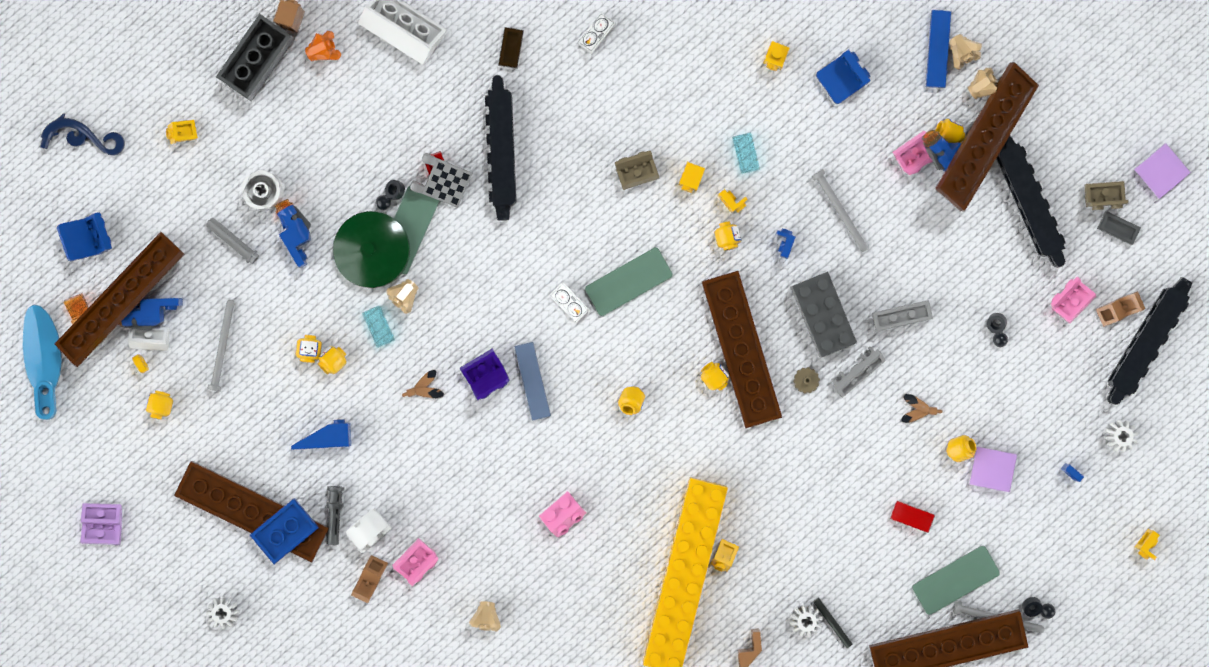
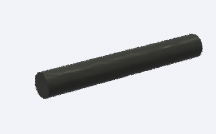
(832, 622)

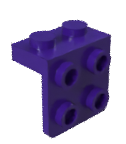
(485, 374)

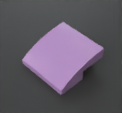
(1162, 170)
(993, 469)
(101, 524)

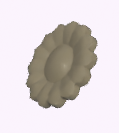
(806, 380)

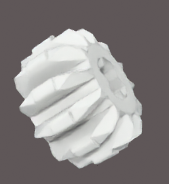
(1125, 442)
(812, 615)
(218, 617)

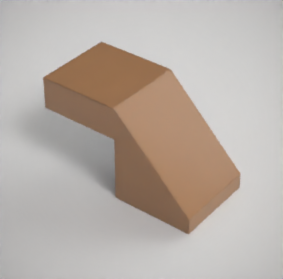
(1120, 308)
(369, 579)
(747, 656)

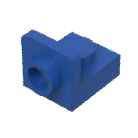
(785, 246)

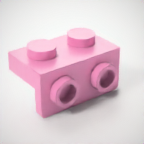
(912, 155)
(1072, 299)
(562, 514)
(416, 562)

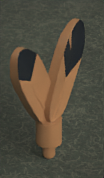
(421, 387)
(921, 407)

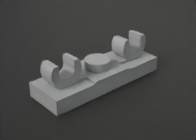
(902, 315)
(858, 372)

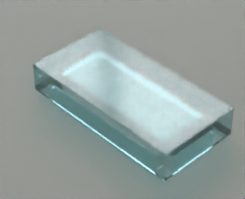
(745, 153)
(378, 326)

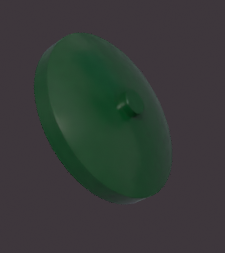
(371, 249)

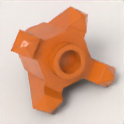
(322, 48)

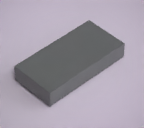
(1119, 228)

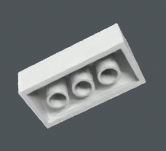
(403, 28)

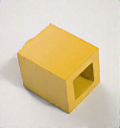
(691, 177)

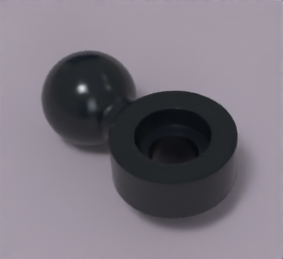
(393, 190)
(999, 339)
(1033, 607)

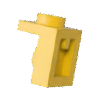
(776, 56)
(181, 131)
(729, 201)
(1146, 542)
(724, 556)

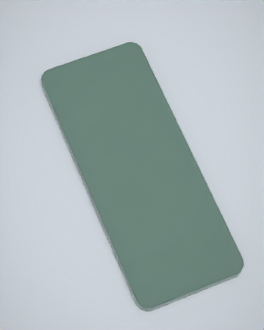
(415, 216)
(628, 281)
(955, 580)

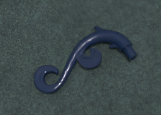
(84, 132)

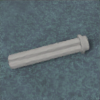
(233, 241)

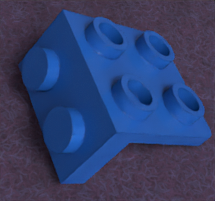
(843, 77)
(84, 237)

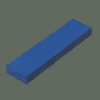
(938, 49)

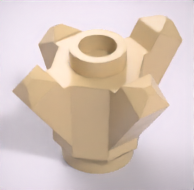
(964, 50)
(983, 84)
(403, 295)
(486, 617)

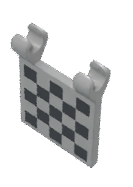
(445, 181)

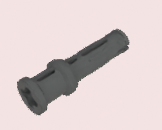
(334, 504)

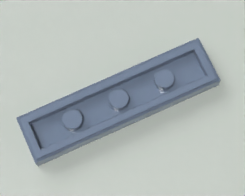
(532, 381)

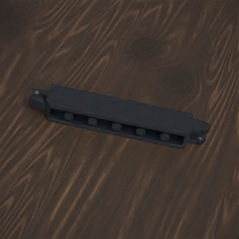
(502, 148)
(1030, 202)
(1148, 340)

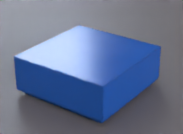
(1072, 472)

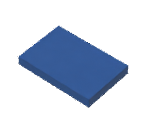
(284, 531)

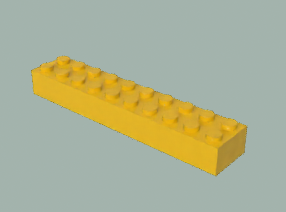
(685, 574)

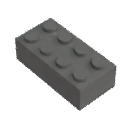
(255, 57)
(823, 314)

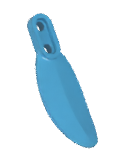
(41, 358)

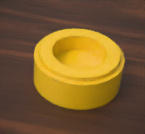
(140, 363)

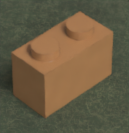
(289, 15)

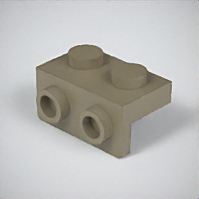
(636, 170)
(1105, 194)

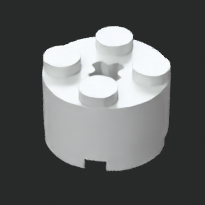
(256, 199)
(368, 530)

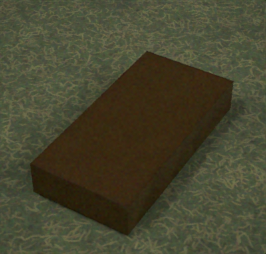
(511, 47)

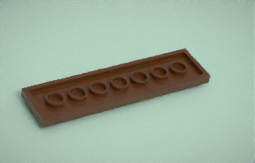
(987, 137)
(119, 299)
(741, 349)
(238, 505)
(954, 643)

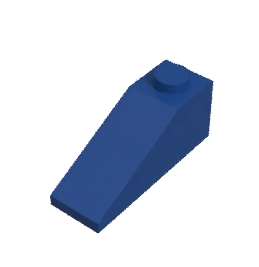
(333, 435)

